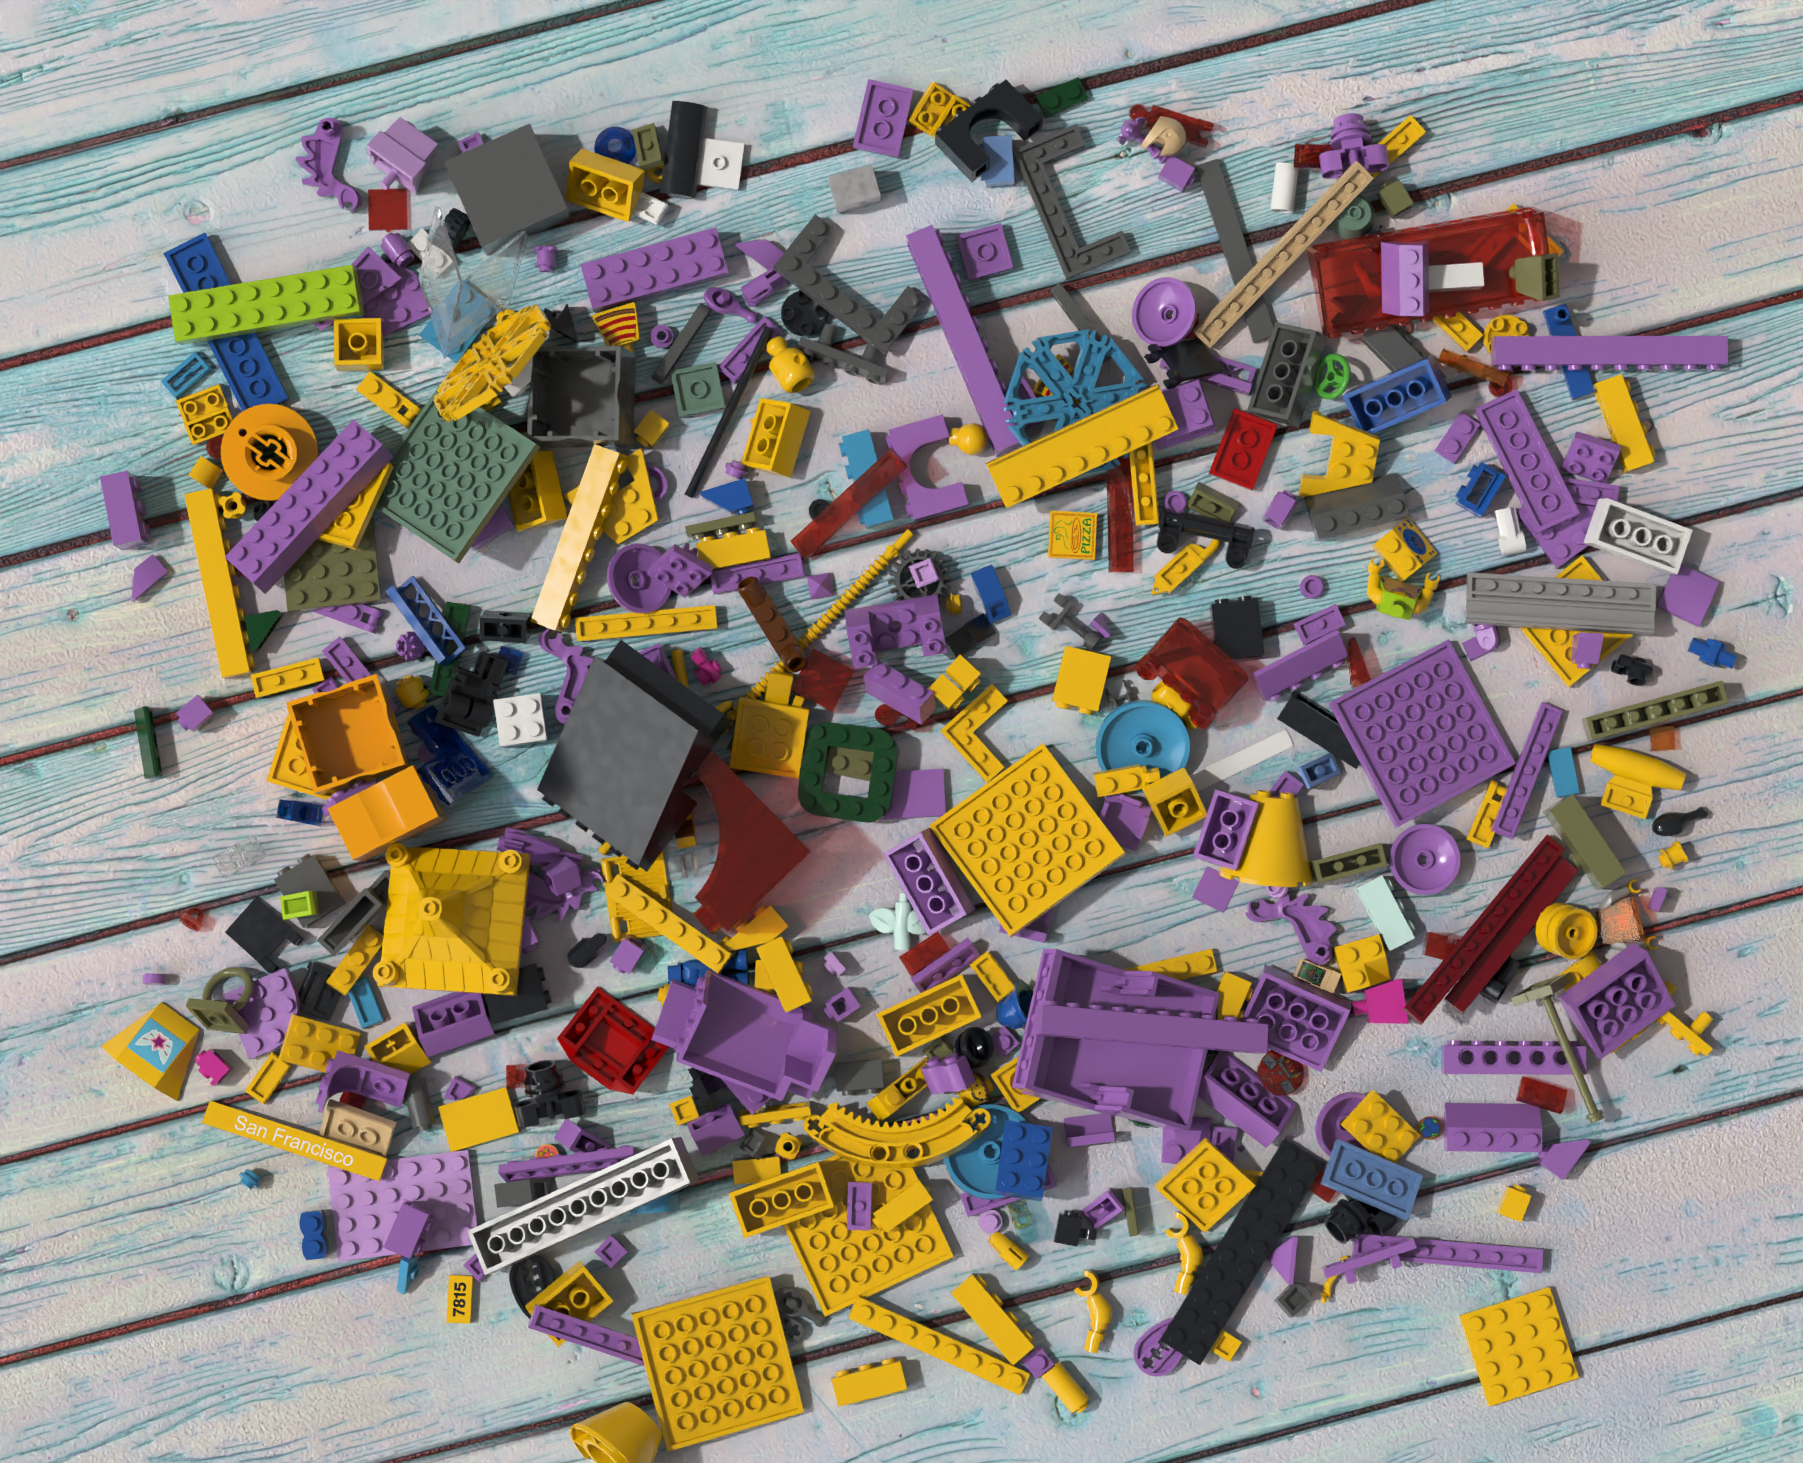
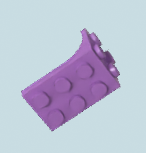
(362, 1077)

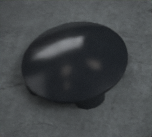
(803, 315)

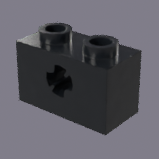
(505, 626)

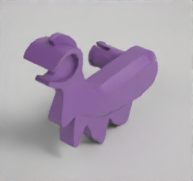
(320, 163)
(576, 671)
(548, 902)
(1310, 931)

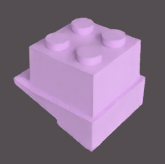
(402, 154)

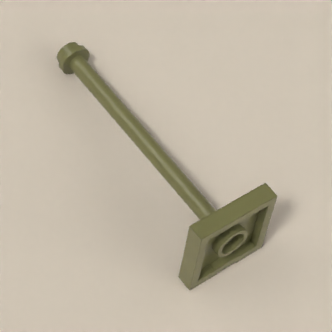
(1543, 991)

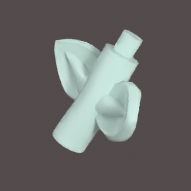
(900, 922)

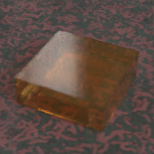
(1662, 738)

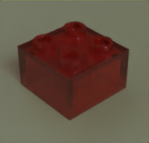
(823, 680)

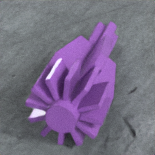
(541, 851)

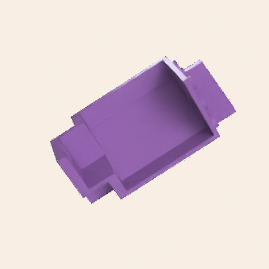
(745, 1036)

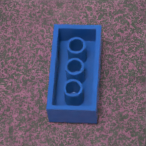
(1397, 395)

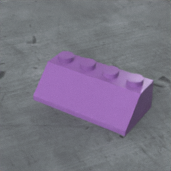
(1299, 665)
(929, 881)
(1243, 1099)
(1492, 1127)

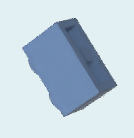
(1001, 161)

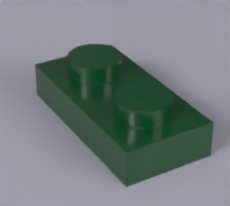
(1062, 97)

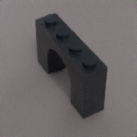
(1000, 103)

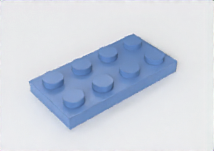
(1371, 1179)

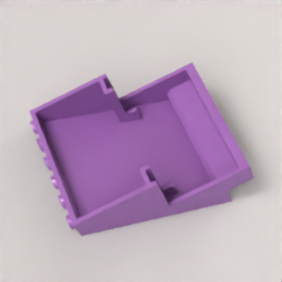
(1113, 1077)

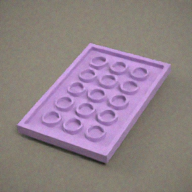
(368, 1208)

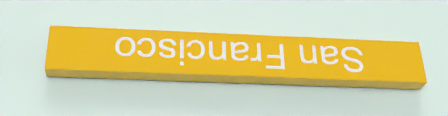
(295, 1141)

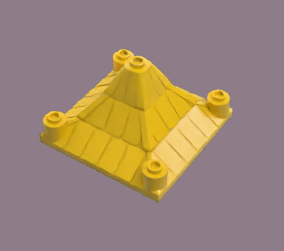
(454, 920)

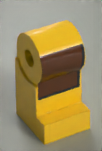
(686, 833)

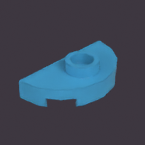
(407, 1273)

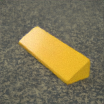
(1144, 485)

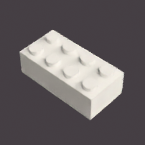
(1638, 536)

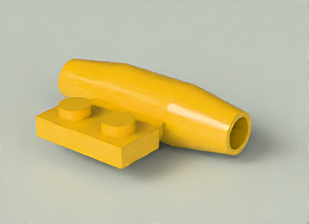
(1633, 778)

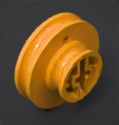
(262, 421)

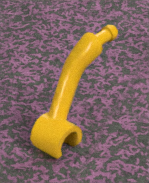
(1326, 1292)

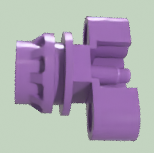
(1352, 143)

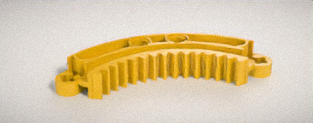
(861, 1140)

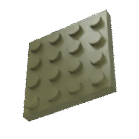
(334, 575)

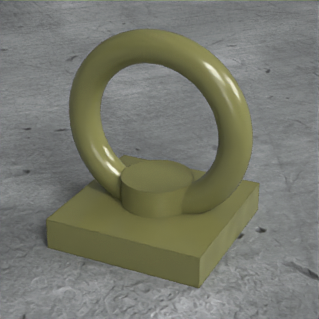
(220, 1015)

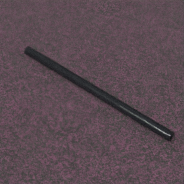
(729, 410)

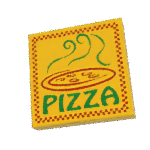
(1072, 535)

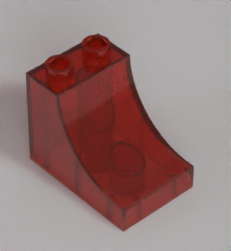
(752, 854)

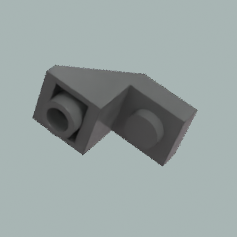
(521, 1192)

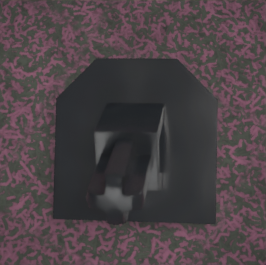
(705, 1087)

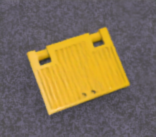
(652, 882)

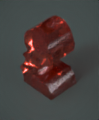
(888, 717)

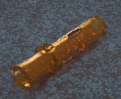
(1470, 366)

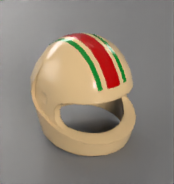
(1167, 133)

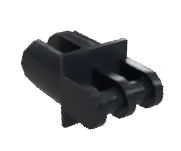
(586, 951)

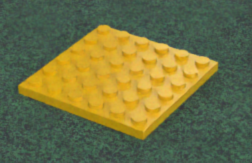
(1027, 840)
(863, 1262)
(717, 1362)

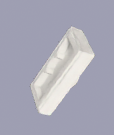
(650, 209)

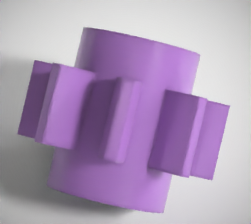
(410, 646)

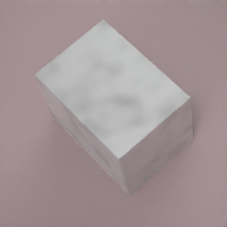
(854, 189)

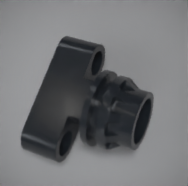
(543, 1085)
(1354, 1217)

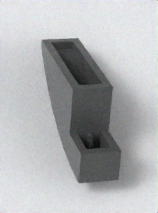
(356, 915)

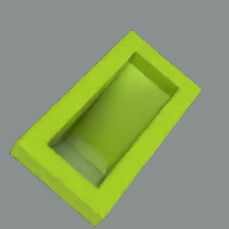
(299, 905)

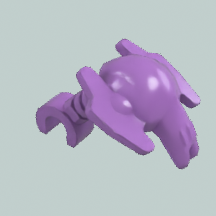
(1132, 130)

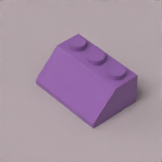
(1405, 278)
(1226, 830)
(452, 1021)

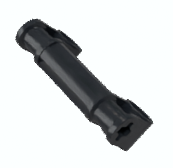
(1207, 528)

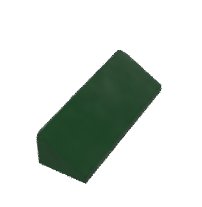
(148, 742)

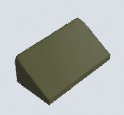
(1212, 503)

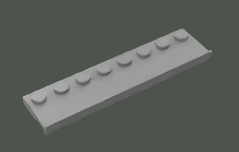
(1560, 603)

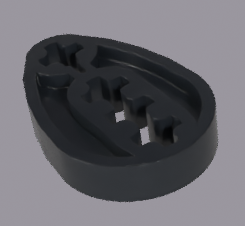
(520, 1286)

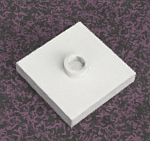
(721, 164)

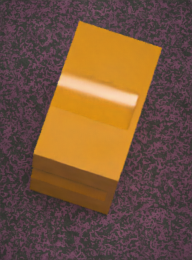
(348, 734)
(387, 814)

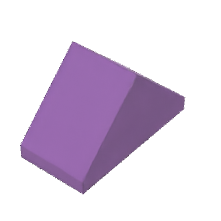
(1102, 1209)

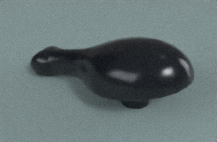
(1675, 822)

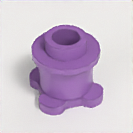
(546, 258)

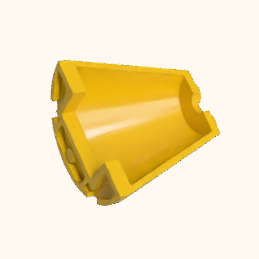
(1276, 845)

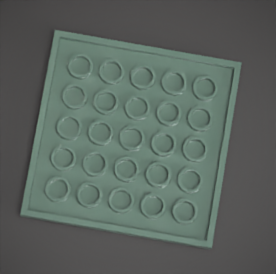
(453, 476)

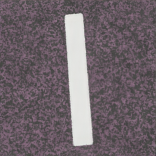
(1241, 760)

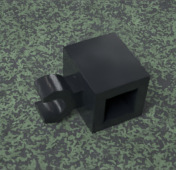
(1069, 1229)

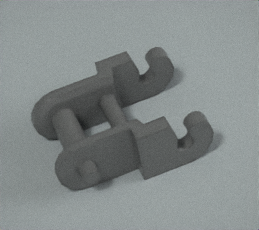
(1114, 700)

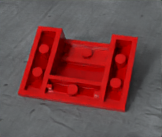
(611, 1043)

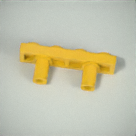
(1691, 1033)

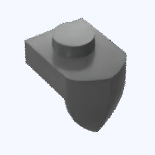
(1294, 1298)

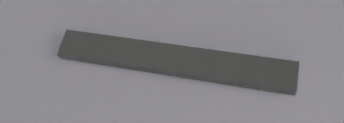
(1232, 243)

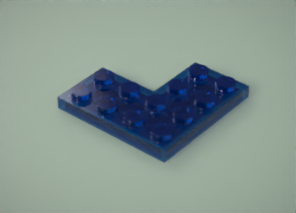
(456, 765)

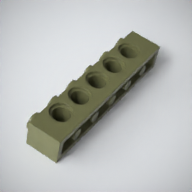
(1655, 711)

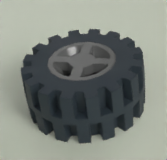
(457, 225)

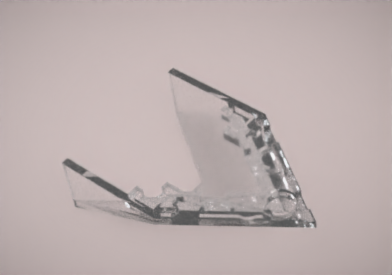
(464, 298)

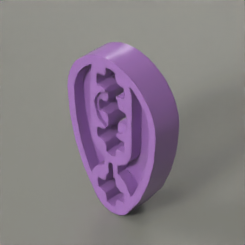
(1150, 1340)

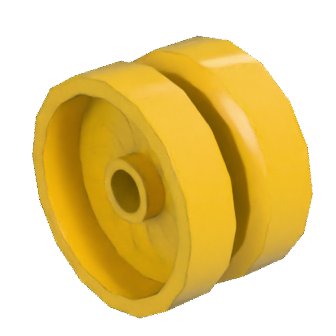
(1566, 931)

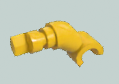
(1190, 1253)
(1099, 1310)

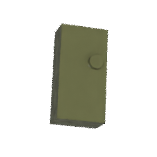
(1584, 842)

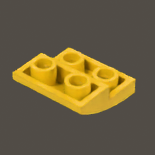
(935, 109)
(205, 413)

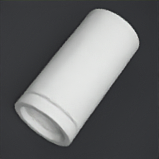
(1284, 188)

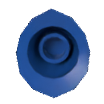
(1015, 1007)

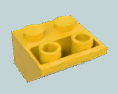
(399, 1050)

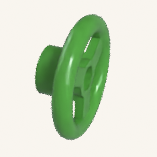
(1334, 377)

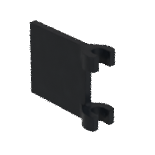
(1186, 361)
(261, 933)

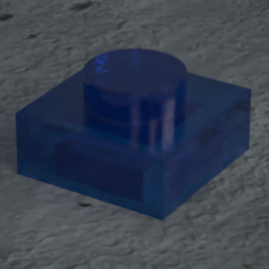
(514, 658)

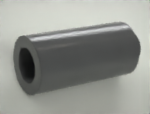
(419, 1104)

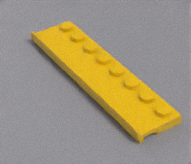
(1082, 446)

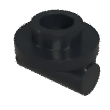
(261, 508)

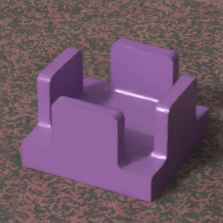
(1125, 819)

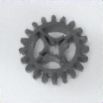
(911, 561)

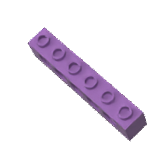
(1452, 1063)

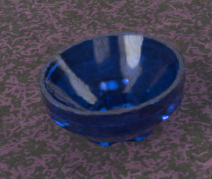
(628, 149)

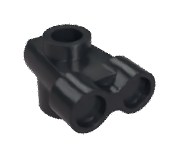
(1635, 668)

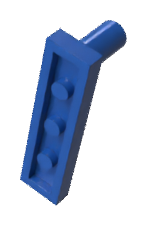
(1560, 324)

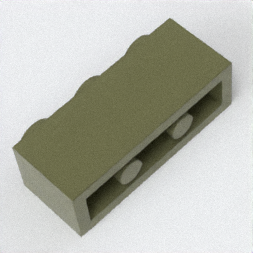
(1348, 863)

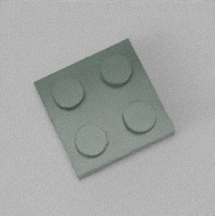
(697, 389)

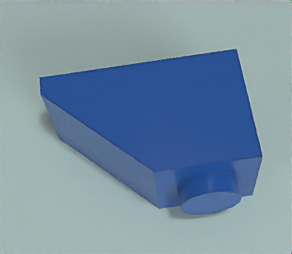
(731, 497)

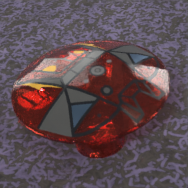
(1280, 1074)

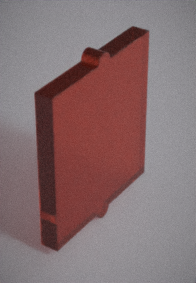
(387, 209)

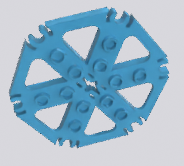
(1064, 386)

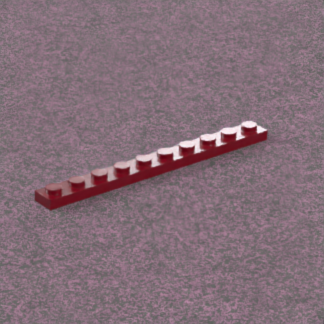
(1483, 929)

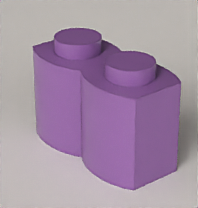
(1280, 509)
(948, 1074)

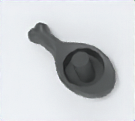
(793, 1304)

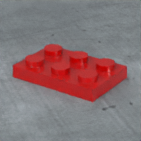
(1243, 449)

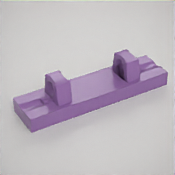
(1389, 1251)

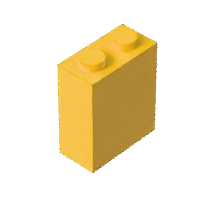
(1081, 680)

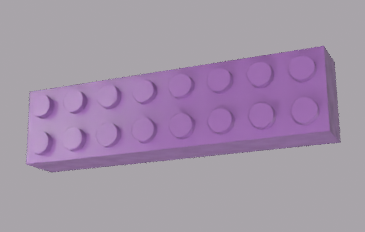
(309, 506)

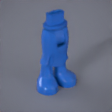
(690, 971)

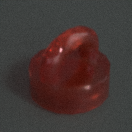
(189, 921)

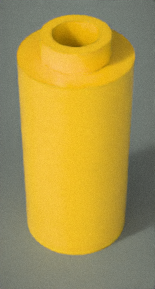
(1066, 1388)

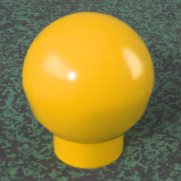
(970, 438)

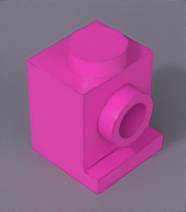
(212, 1066)

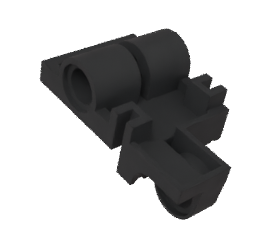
(470, 697)

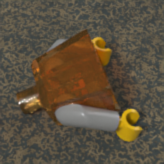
(1620, 921)

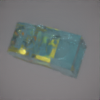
(1023, 1222)

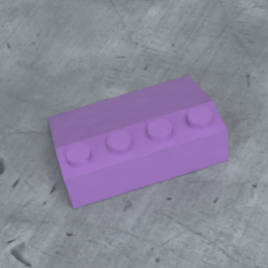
(1617, 1000)
(1299, 1016)

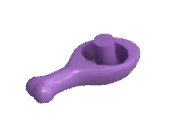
(725, 303)

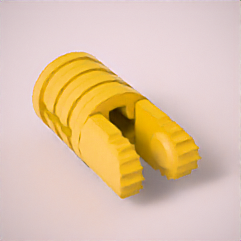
(1008, 1250)

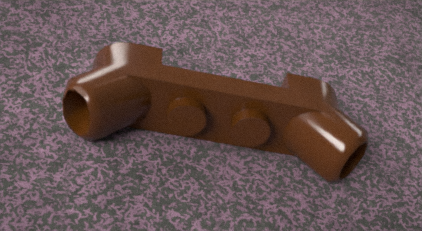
(772, 624)

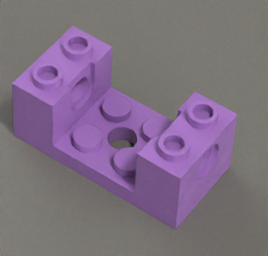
(870, 630)

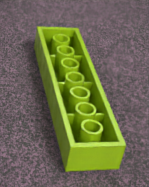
(266, 304)

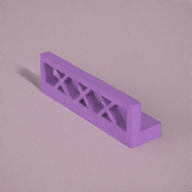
(1225, 381)

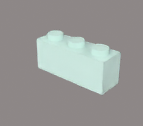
(1385, 912)

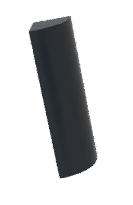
(683, 149)
(1318, 727)

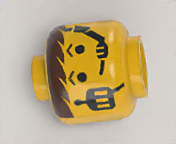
(978, 1092)

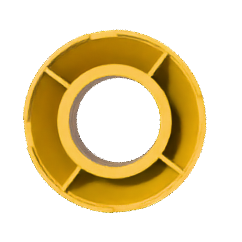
(618, 1436)

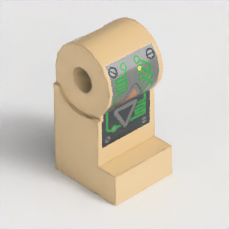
(1317, 975)

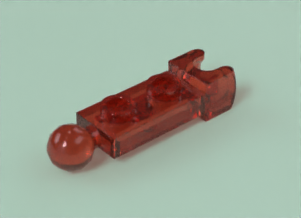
(1191, 125)

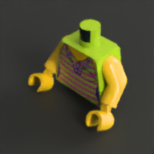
(1397, 597)

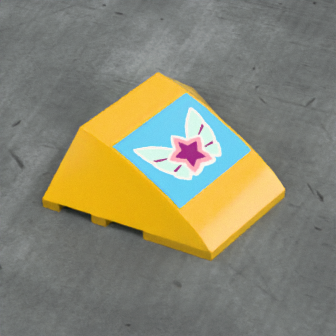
(156, 1048)

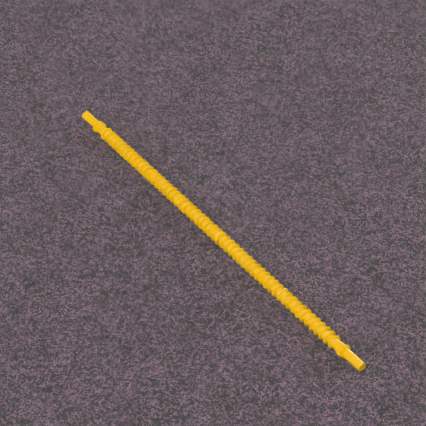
(890, 553)

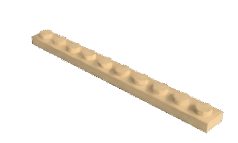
(1283, 254)

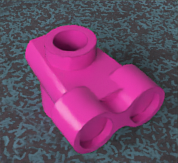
(708, 670)

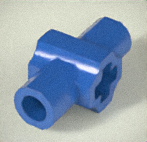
(1712, 653)

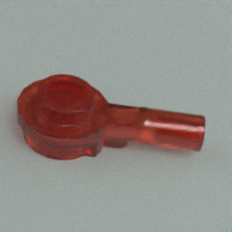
(214, 445)

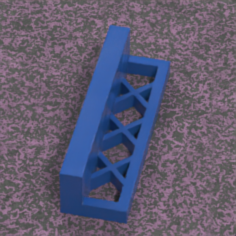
(420, 627)

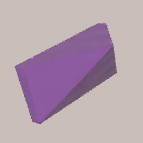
(1284, 1258)

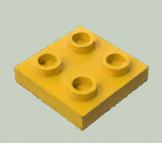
(1004, 1080)

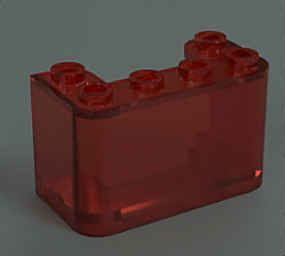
(1194, 670)

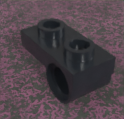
(1501, 980)

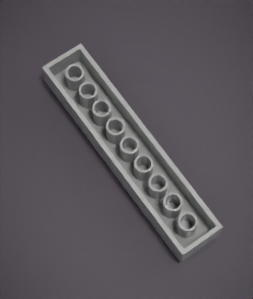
(583, 1205)

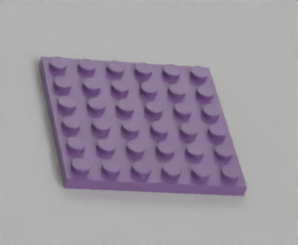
(1421, 733)

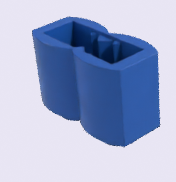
(313, 1227)

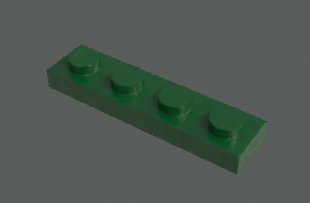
(457, 616)

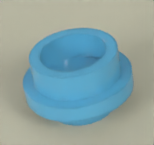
(249, 1179)

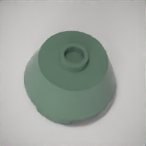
(1355, 219)

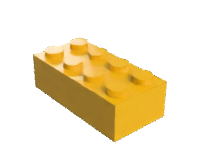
(928, 1015)
(781, 1199)

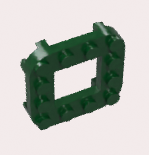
(881, 779)

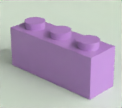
(899, 692)

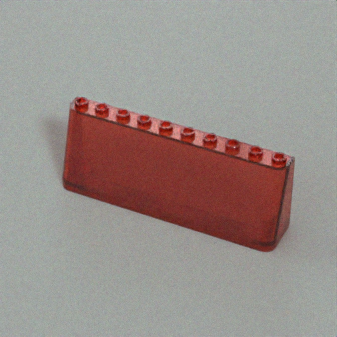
(1350, 278)

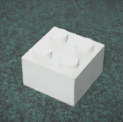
(520, 720)

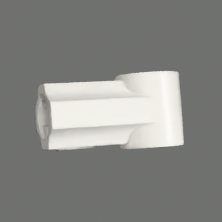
(1511, 538)

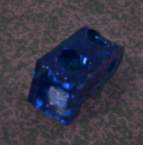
(300, 812)

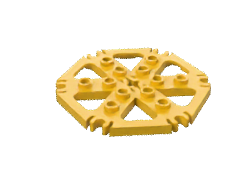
(491, 369)

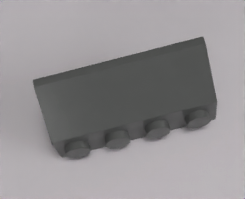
(1287, 374)
(1357, 507)

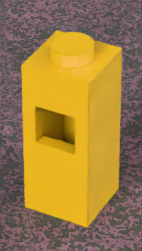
(901, 1206)

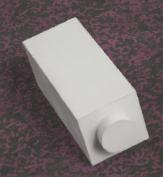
(1456, 277)

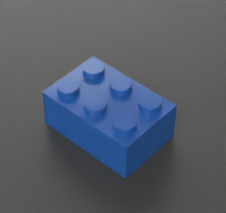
(1023, 1160)

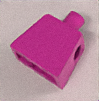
(1383, 1003)

